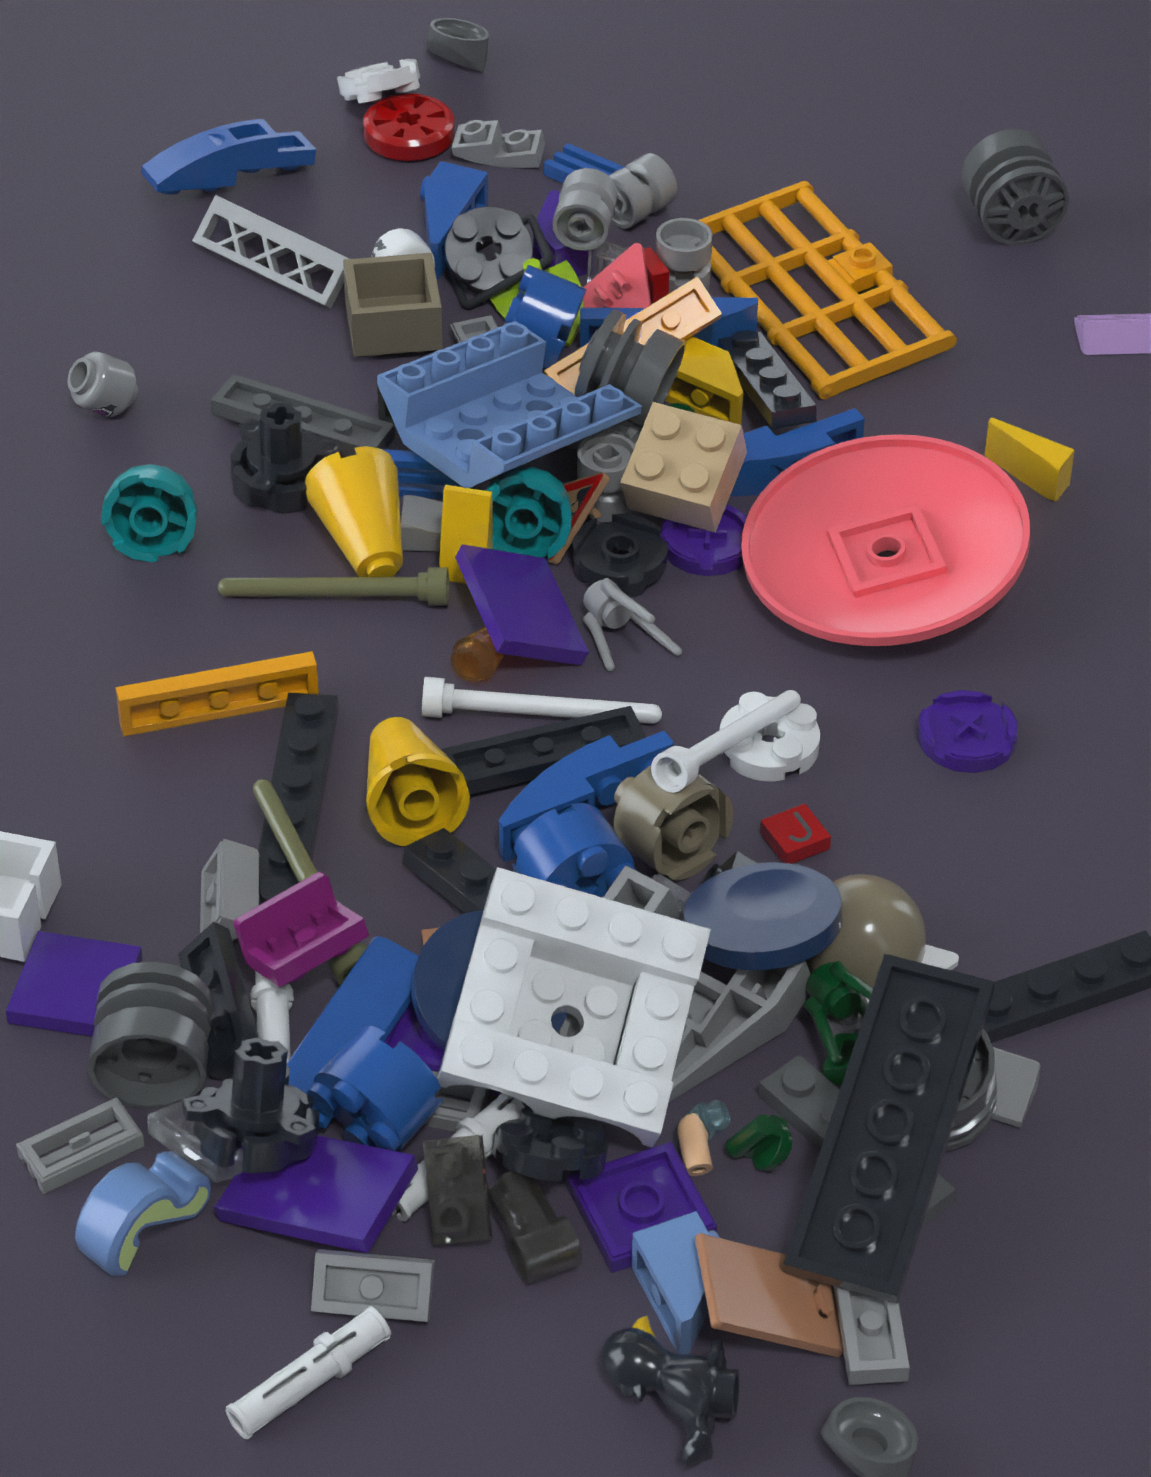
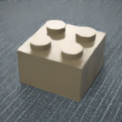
(393, 304)

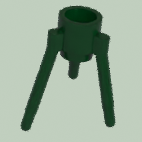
(834, 993)

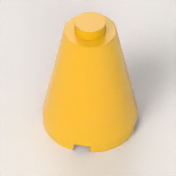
(360, 508)
(412, 784)

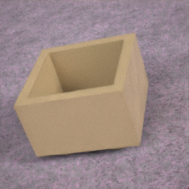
(684, 467)

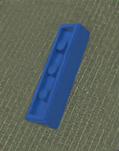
(370, 995)

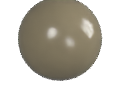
(876, 921)

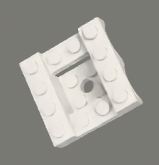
(580, 955)

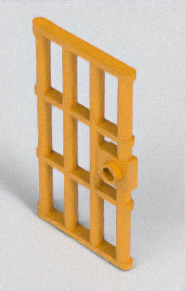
(844, 275)

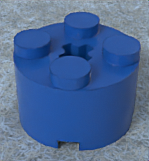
(547, 309)
(572, 850)
(376, 1090)

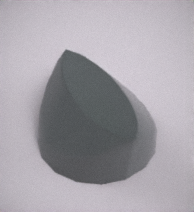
(459, 42)
(871, 1437)

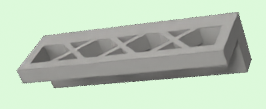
(271, 235)

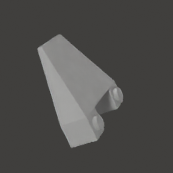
(721, 1018)

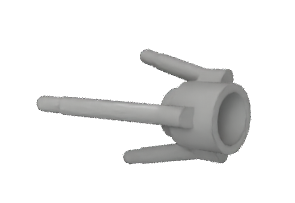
(613, 609)

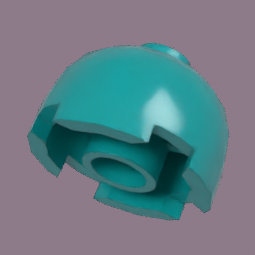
(150, 512)
(530, 512)

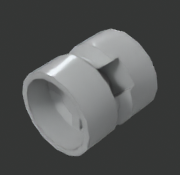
(642, 189)
(585, 209)
(685, 250)
(609, 455)

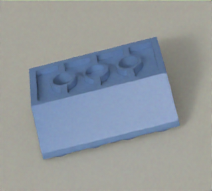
(491, 406)

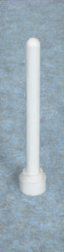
(443, 698)
(679, 766)

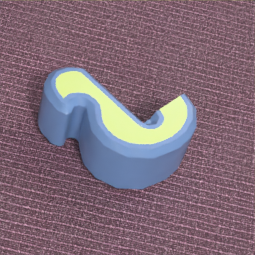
(136, 1199)

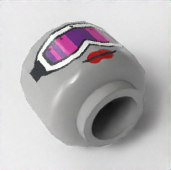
(102, 384)

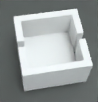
(27, 890)

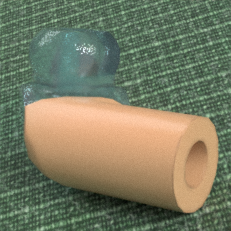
(696, 1130)

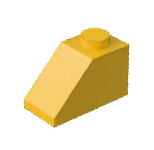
(708, 382)

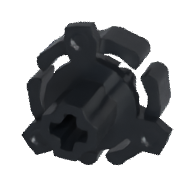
(277, 456)
(255, 1110)

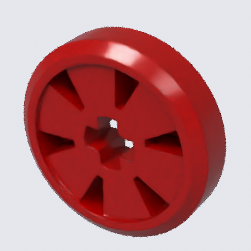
(409, 127)

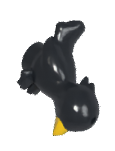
(689, 1384)

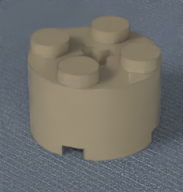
(672, 829)

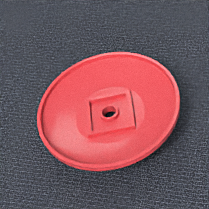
(933, 503)

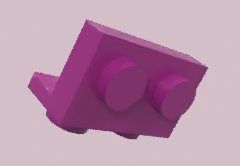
(298, 931)

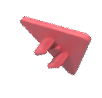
(621, 283)

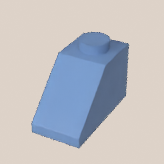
(671, 1276)

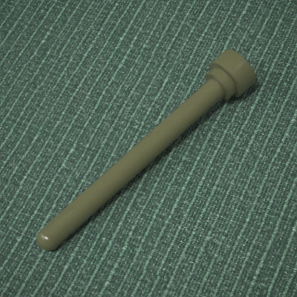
(428, 586)
(299, 862)

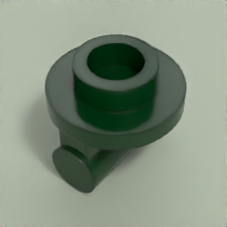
(762, 1140)

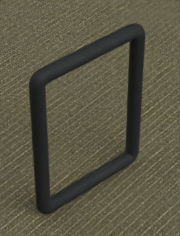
(548, 257)

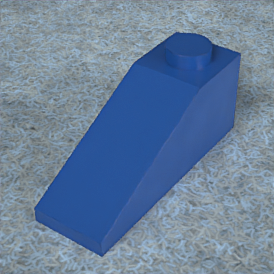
(447, 194)

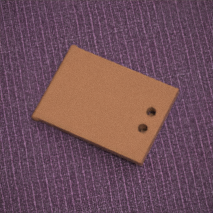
(758, 1299)

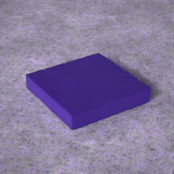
(63, 981)
(635, 1196)

